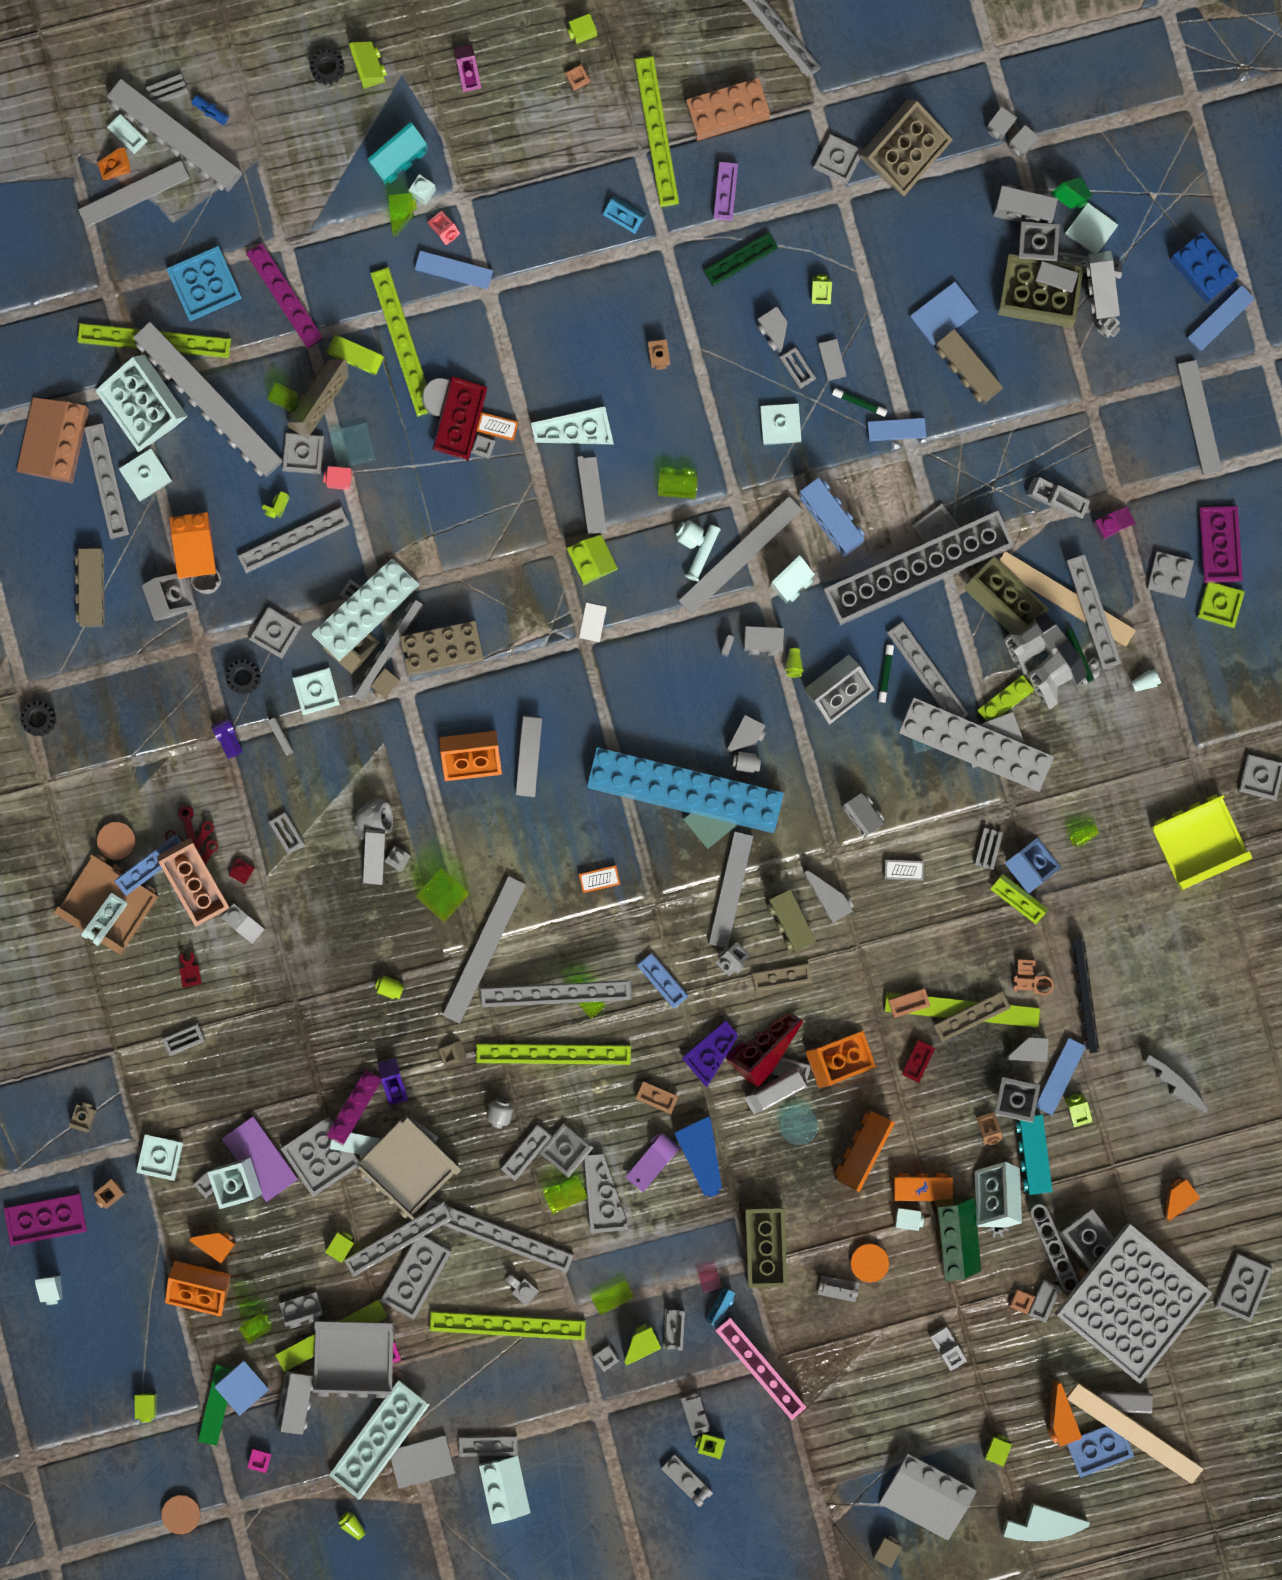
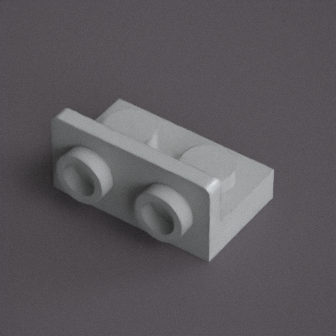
(301, 1309)

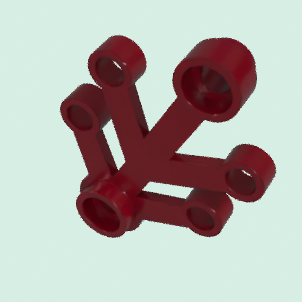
(190, 833)

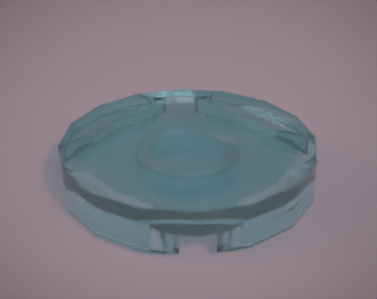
(799, 1125)

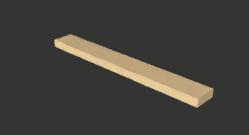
(1061, 596)
(1134, 1432)

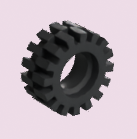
(330, 77)
(243, 665)
(49, 718)

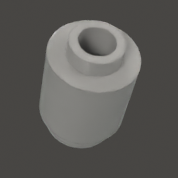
(747, 762)

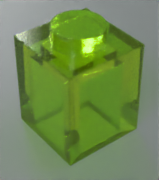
(283, 397)

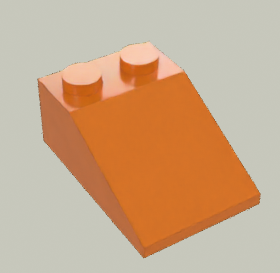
(193, 545)
(840, 1059)
(1062, 1421)

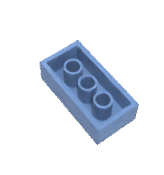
(831, 517)

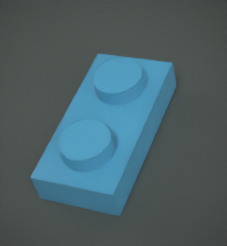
(719, 1308)

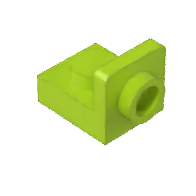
(821, 289)
(279, 503)
(1078, 1110)

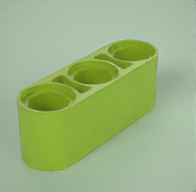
(355, 354)

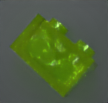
(678, 483)

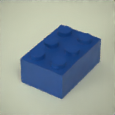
(1204, 267)

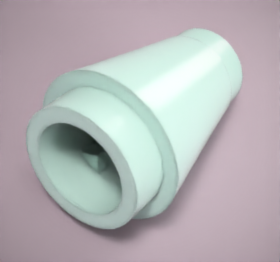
(1147, 680)

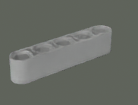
(1052, 1238)

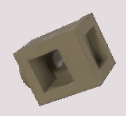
(83, 1125)

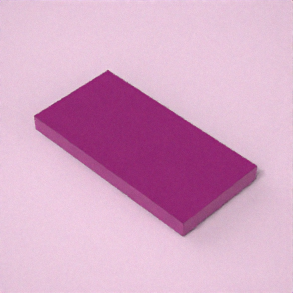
(1220, 544)
(45, 1219)

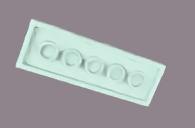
(365, 609)
(379, 1440)

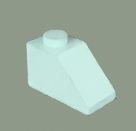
(49, 1289)

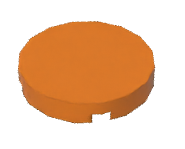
(869, 1263)

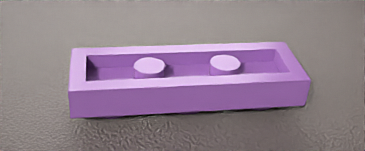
(725, 191)

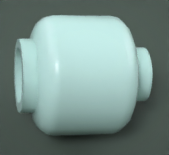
(690, 534)

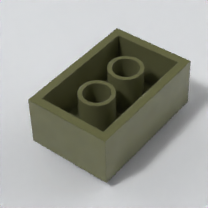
(791, 921)

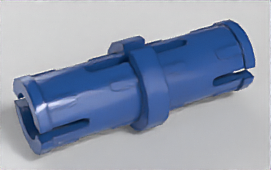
(210, 110)

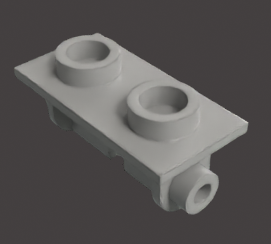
(838, 1288)
(693, 1407)

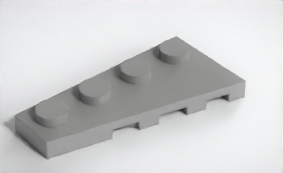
(603, 1201)

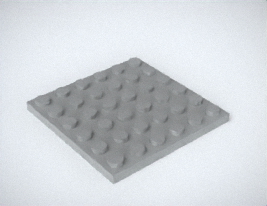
(1133, 1303)

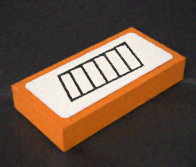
(497, 426)
(599, 879)

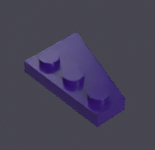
(710, 1053)

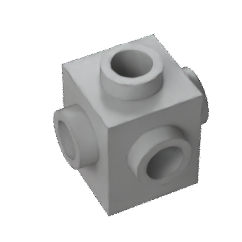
(730, 962)

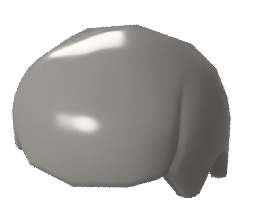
(207, 583)

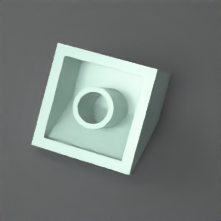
(793, 580)

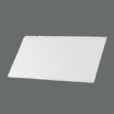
(592, 622)

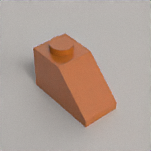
(1179, 1198)
(215, 1244)

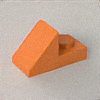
(114, 164)

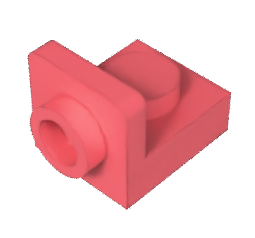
(443, 227)

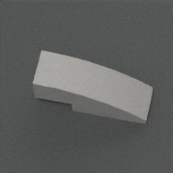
(1057, 497)

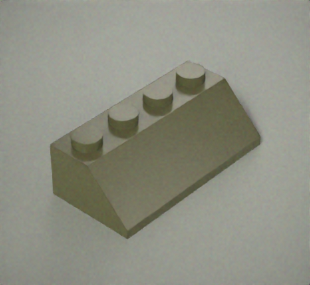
(1005, 597)

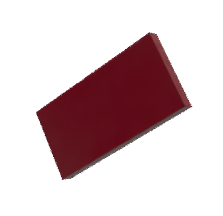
(459, 418)

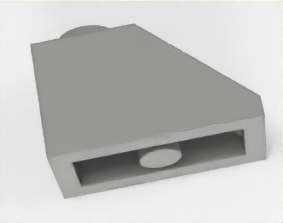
(747, 734)
(242, 923)
(1031, 1049)

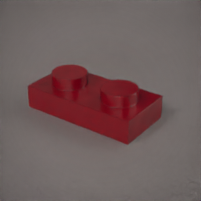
(918, 1061)

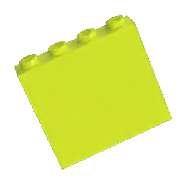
(1200, 842)

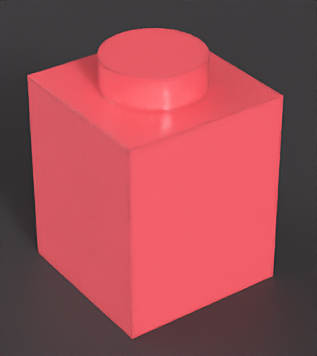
(338, 478)

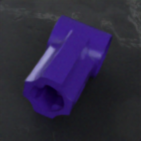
(226, 735)

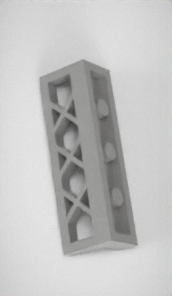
(592, 495)

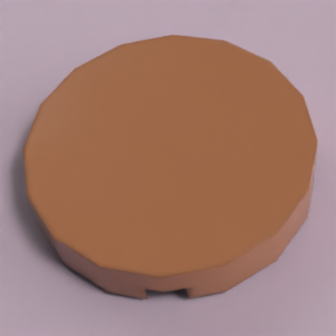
(116, 841)
(181, 1514)

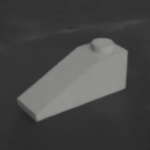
(832, 901)

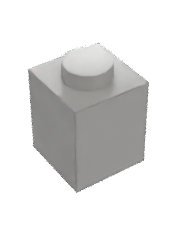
(1001, 124)
(1023, 142)

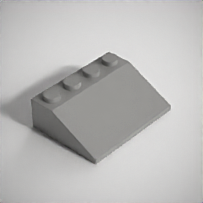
(927, 1496)

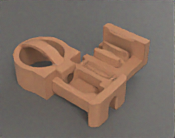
(1026, 980)

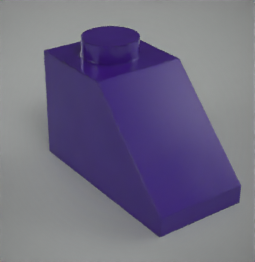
(392, 1081)

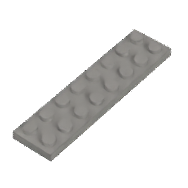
(976, 744)

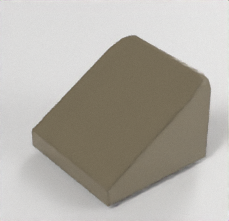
(452, 1053)

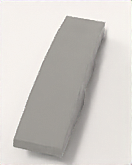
(529, 756)
(1180, 1088)

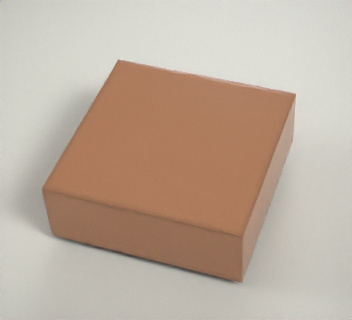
(577, 77)
(1021, 1301)

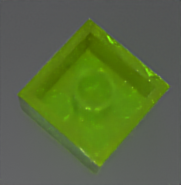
(443, 895)

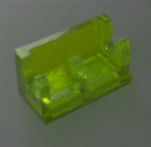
(565, 1195)

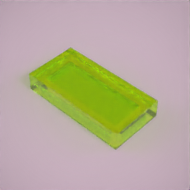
(612, 1297)

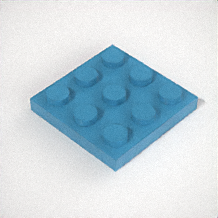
(204, 283)

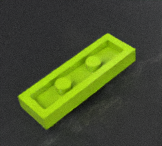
(1006, 699)
(1019, 899)

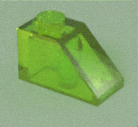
(401, 211)
(256, 1327)

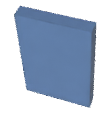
(943, 314)
(1098, 1450)

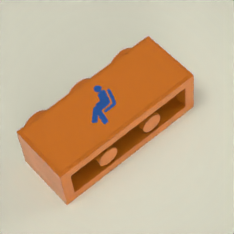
(922, 1187)

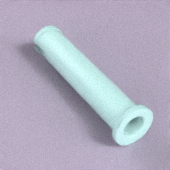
(703, 553)

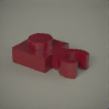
(190, 974)

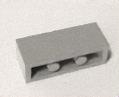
(295, 1402)

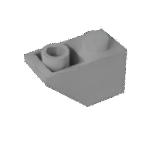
(774, 327)

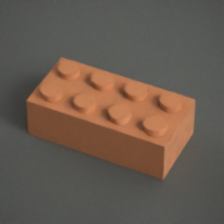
(727, 109)
(192, 882)

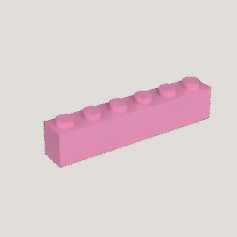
(760, 1368)

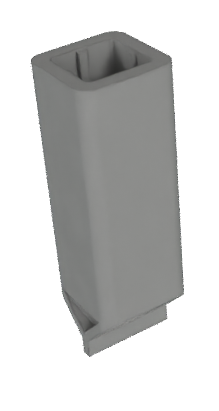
(776, 1090)
(1129, 1401)

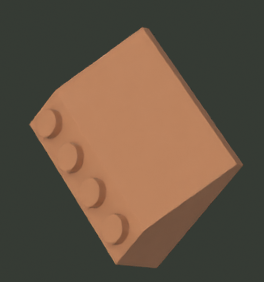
(53, 439)

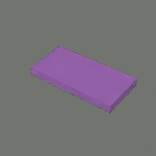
(269, 1165)

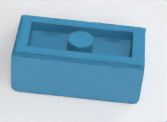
(624, 214)

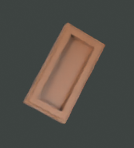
(909, 1002)

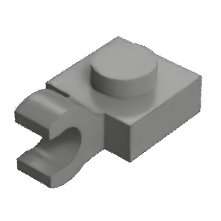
(523, 1290)

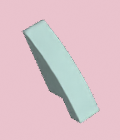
(1044, 1525)

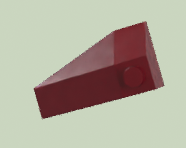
(761, 1054)

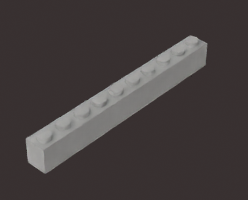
(206, 397)

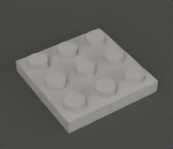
(315, 1161)

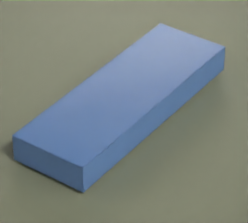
(896, 429)
(662, 980)

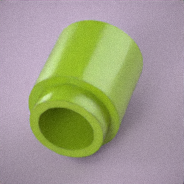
(389, 987)

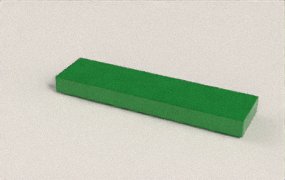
(215, 1410)

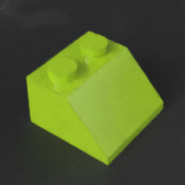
(367, 63)
(591, 559)
(642, 1344)

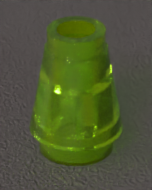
(1083, 835)

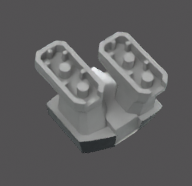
(1059, 667)

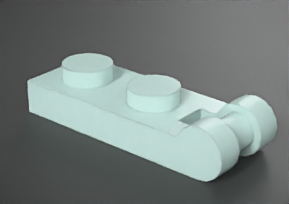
(104, 918)

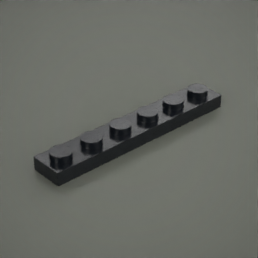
(1084, 987)

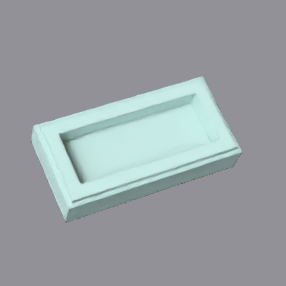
(127, 134)

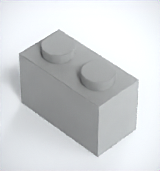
(763, 640)

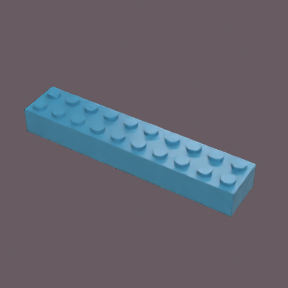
(685, 790)

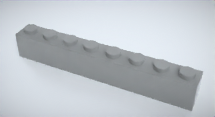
(174, 135)

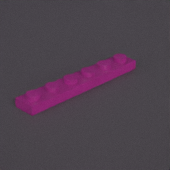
(284, 296)

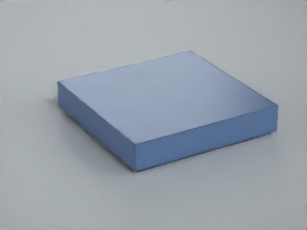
(241, 1388)

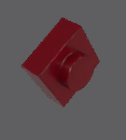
(241, 871)

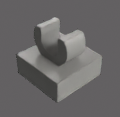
(398, 858)

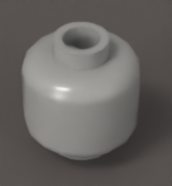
(499, 1113)

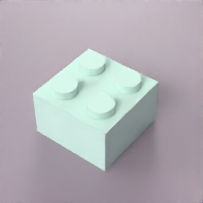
(234, 1183)

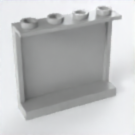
(353, 1358)

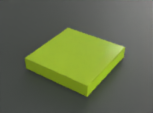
(1220, 604)

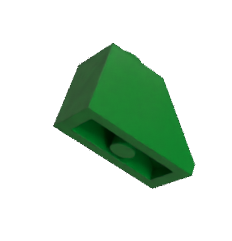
(1073, 193)

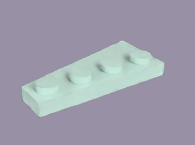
(576, 428)

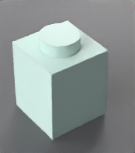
(422, 189)
(908, 1219)

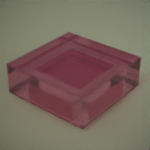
(709, 1280)

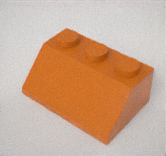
(470, 755)
(197, 1288)

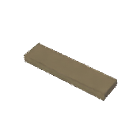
(971, 1016)

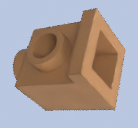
(659, 362)
(116, 1190)

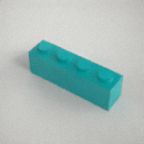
(1035, 1156)

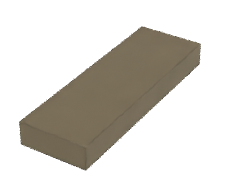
(782, 977)

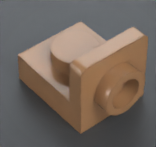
(989, 1128)

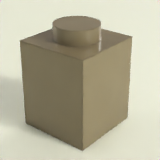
(385, 685)
(887, 1550)

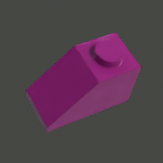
(467, 68)
(1113, 523)

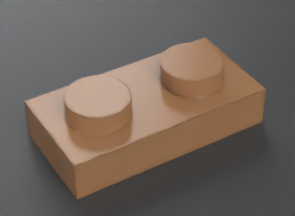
(657, 1097)

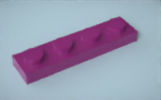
(354, 1108)

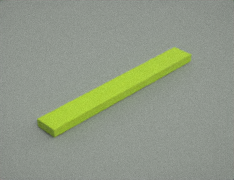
(656, 131)
(400, 336)
(181, 342)
(947, 1007)
(553, 1054)
(507, 1325)

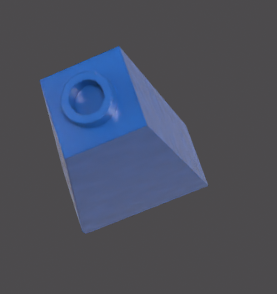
(700, 1152)

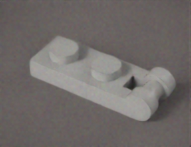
(686, 1480)

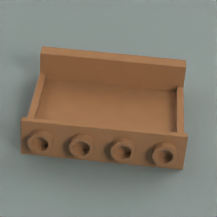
(92, 891)

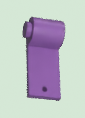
(652, 1161)

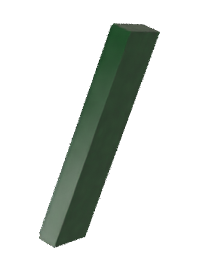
(740, 259)

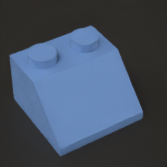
(1032, 865)

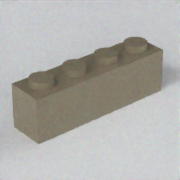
(968, 367)
(91, 588)

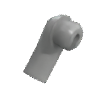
(1095, 666)

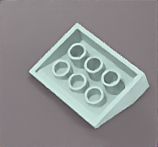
(141, 402)

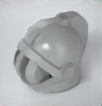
(374, 815)

